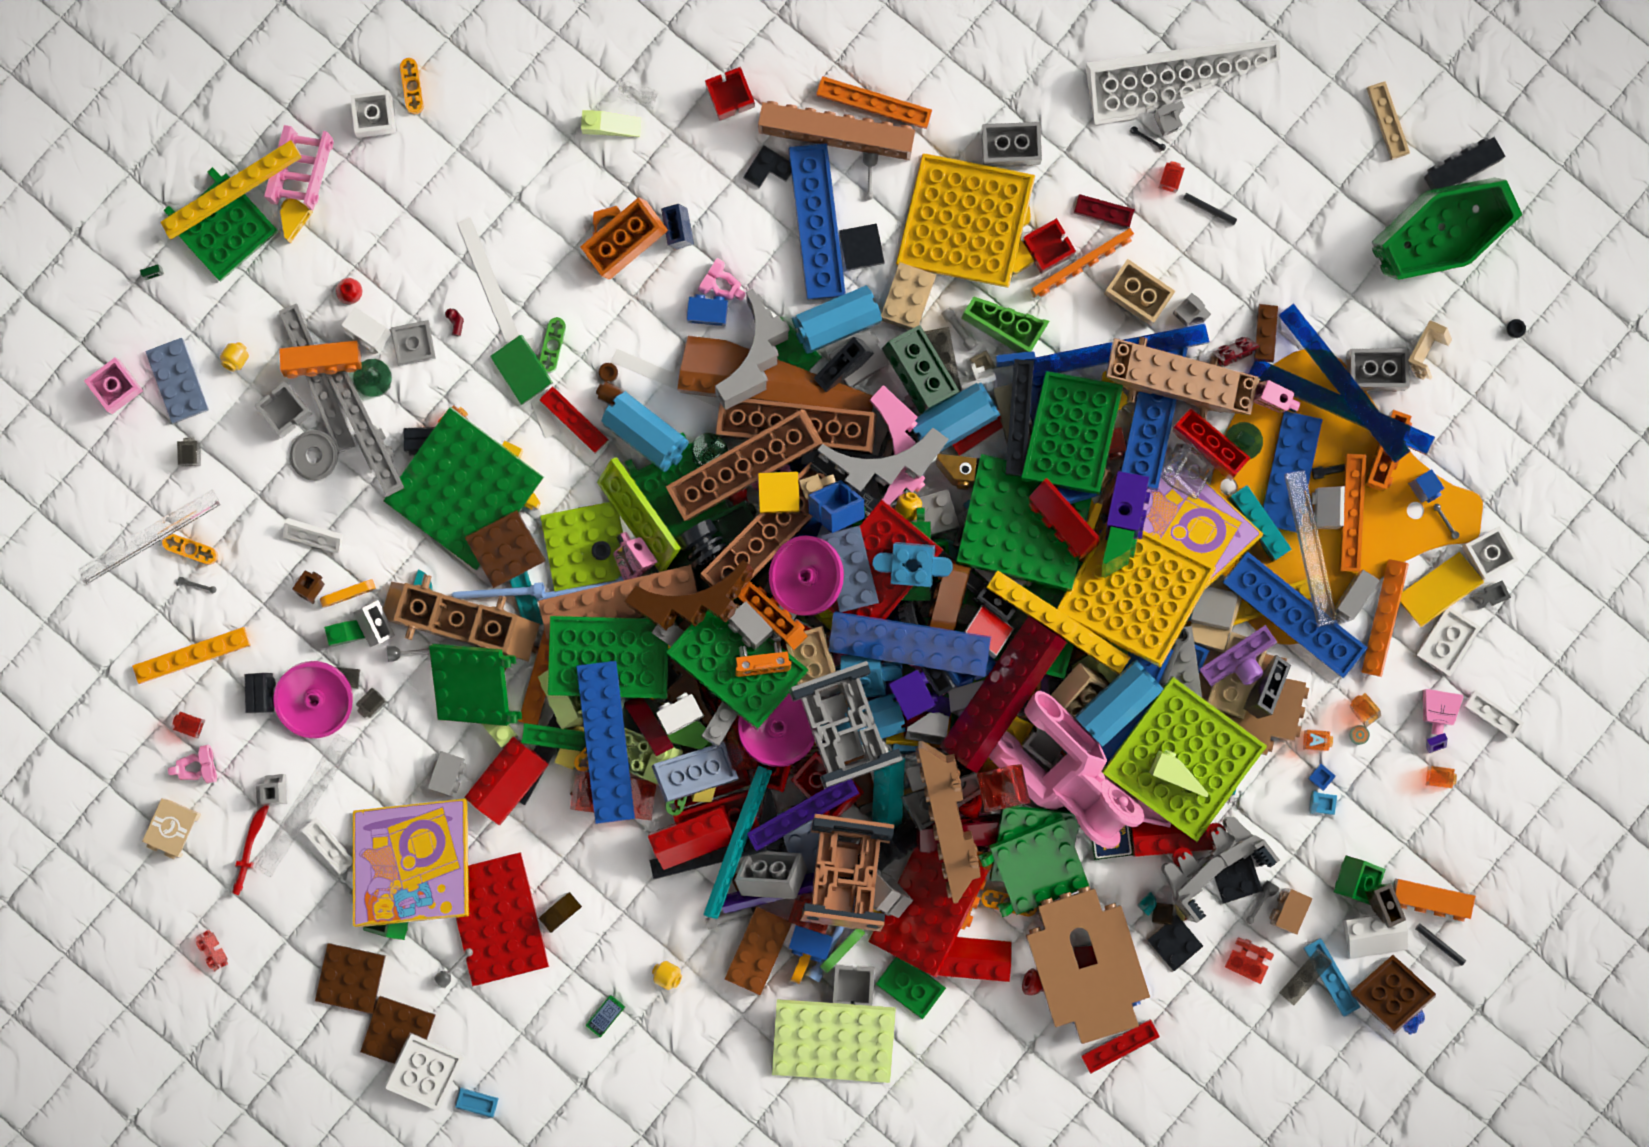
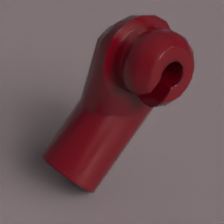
(456, 319)

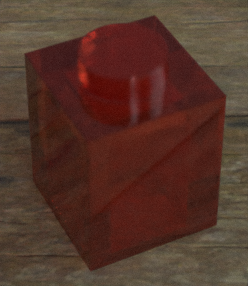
(1171, 177)
(188, 724)

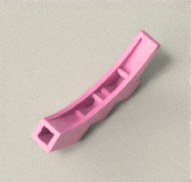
(898, 420)

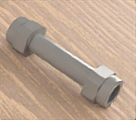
(969, 342)
(713, 923)

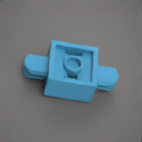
(912, 564)
(875, 682)

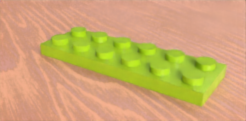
(638, 513)

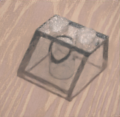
(1187, 470)

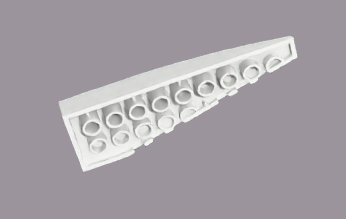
(1146, 81)

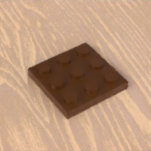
(505, 548)
(350, 978)
(1393, 994)
(391, 1026)

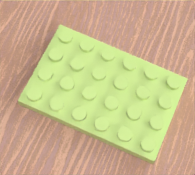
(833, 1041)

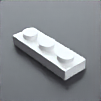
(312, 535)
(1493, 714)
(328, 845)

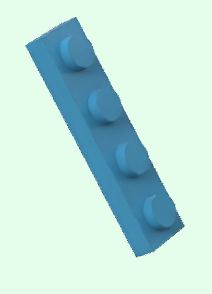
(1334, 981)

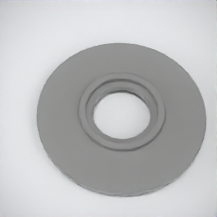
(329, 458)

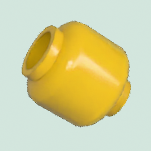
(234, 356)
(907, 505)
(667, 975)

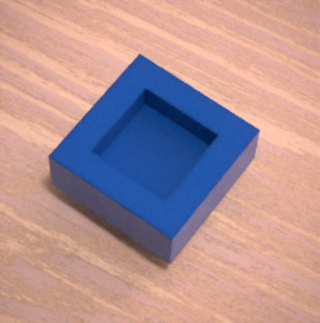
(1321, 777)

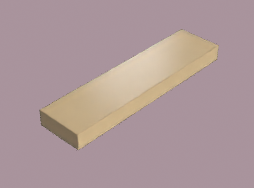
(1388, 120)

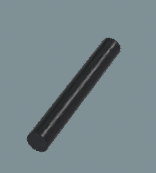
(1209, 208)
(1440, 944)

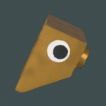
(957, 469)

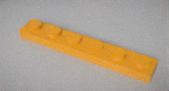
(191, 655)

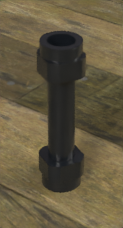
(1320, 472)

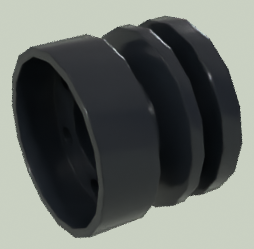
(702, 544)

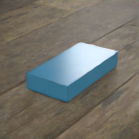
(477, 1102)

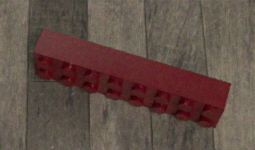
(1002, 694)

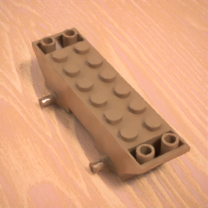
(1180, 378)
(458, 619)
(943, 792)

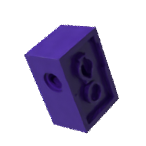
(1128, 504)
(913, 694)

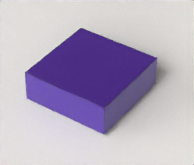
(1436, 743)

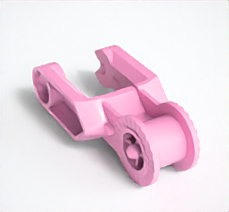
(1076, 779)

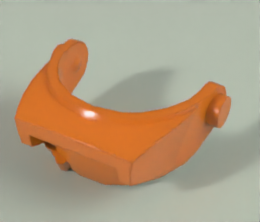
(598, 215)

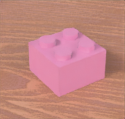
(113, 385)

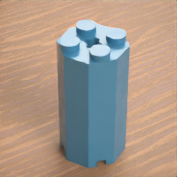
(837, 319)
(959, 415)
(644, 431)
(1119, 703)
(886, 716)

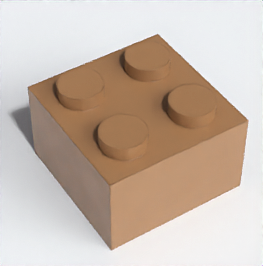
(1290, 910)

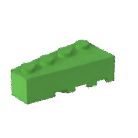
(1005, 325)

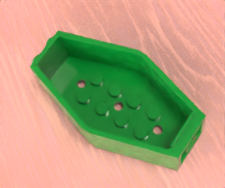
(1464, 234)

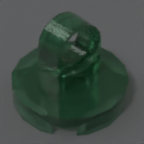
(373, 378)
(1246, 437)
(706, 448)

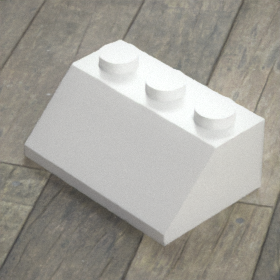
(1372, 937)

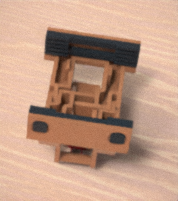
(841, 859)

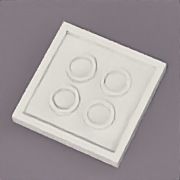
(424, 1071)

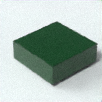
(152, 272)

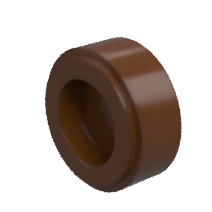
(608, 372)

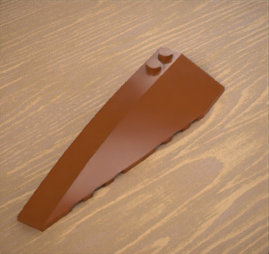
(714, 360)

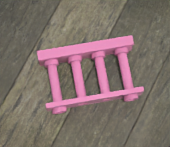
(275, 184)

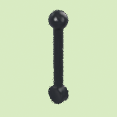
(1134, 130)

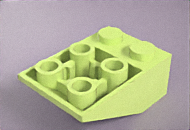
(642, 757)

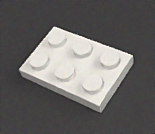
(1448, 641)

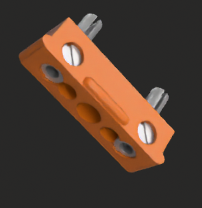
(762, 663)

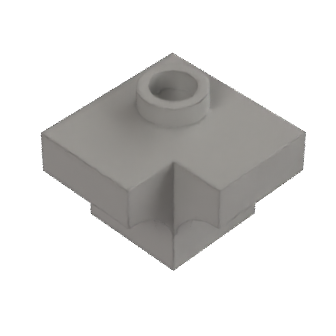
(1168, 117)
(1191, 309)
(272, 791)

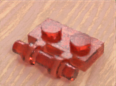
(1246, 966)

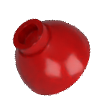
(349, 291)
(971, 807)
(1031, 983)

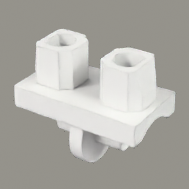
(978, 375)

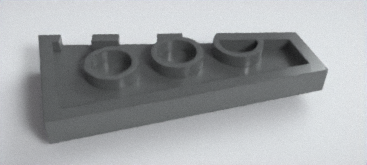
(919, 808)

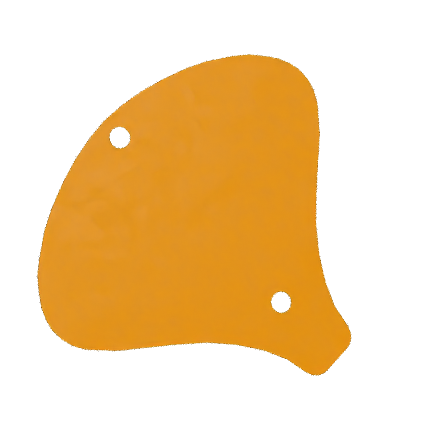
(1386, 524)

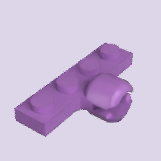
(1240, 659)

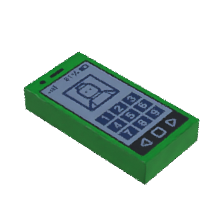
(605, 1016)

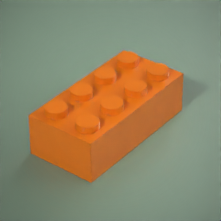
(624, 238)

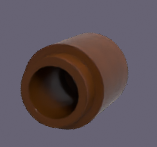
(608, 392)

